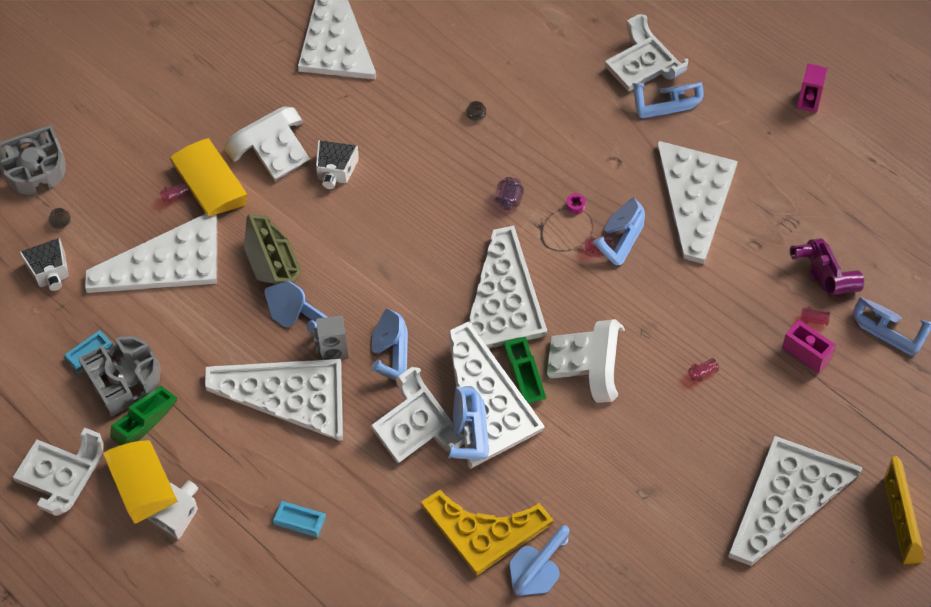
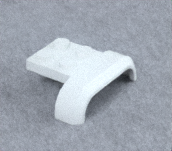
(645, 59)
(272, 142)
(589, 355)
(415, 420)
(59, 471)

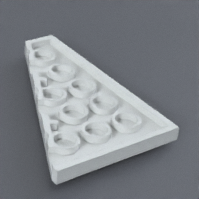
(335, 43)
(697, 195)
(170, 260)
(505, 296)
(293, 391)
(507, 412)
(787, 493)

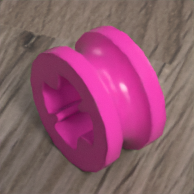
(575, 198)

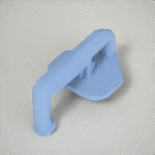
(672, 106)
(630, 219)
(287, 302)
(388, 332)
(886, 334)
(478, 420)
(533, 570)

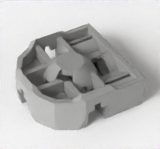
(23, 161)
(135, 367)

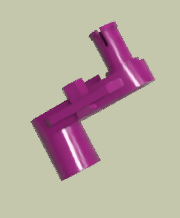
(827, 268)

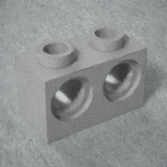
(331, 338)

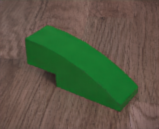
(524, 369)
(142, 416)

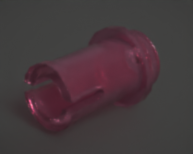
(174, 192)
(591, 248)
(815, 316)
(699, 371)

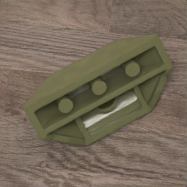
(269, 251)

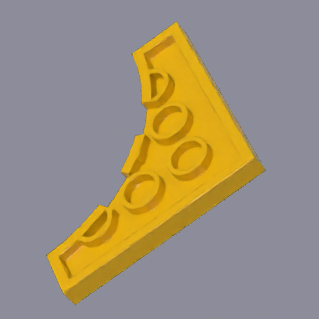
(482, 537)

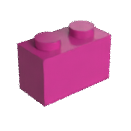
(812, 87)
(808, 346)

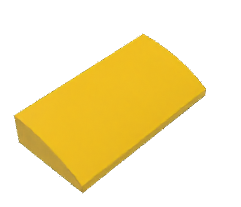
(209, 178)
(140, 479)
(903, 513)

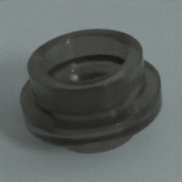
(476, 111)
(59, 218)

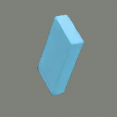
(93, 342)
(299, 519)

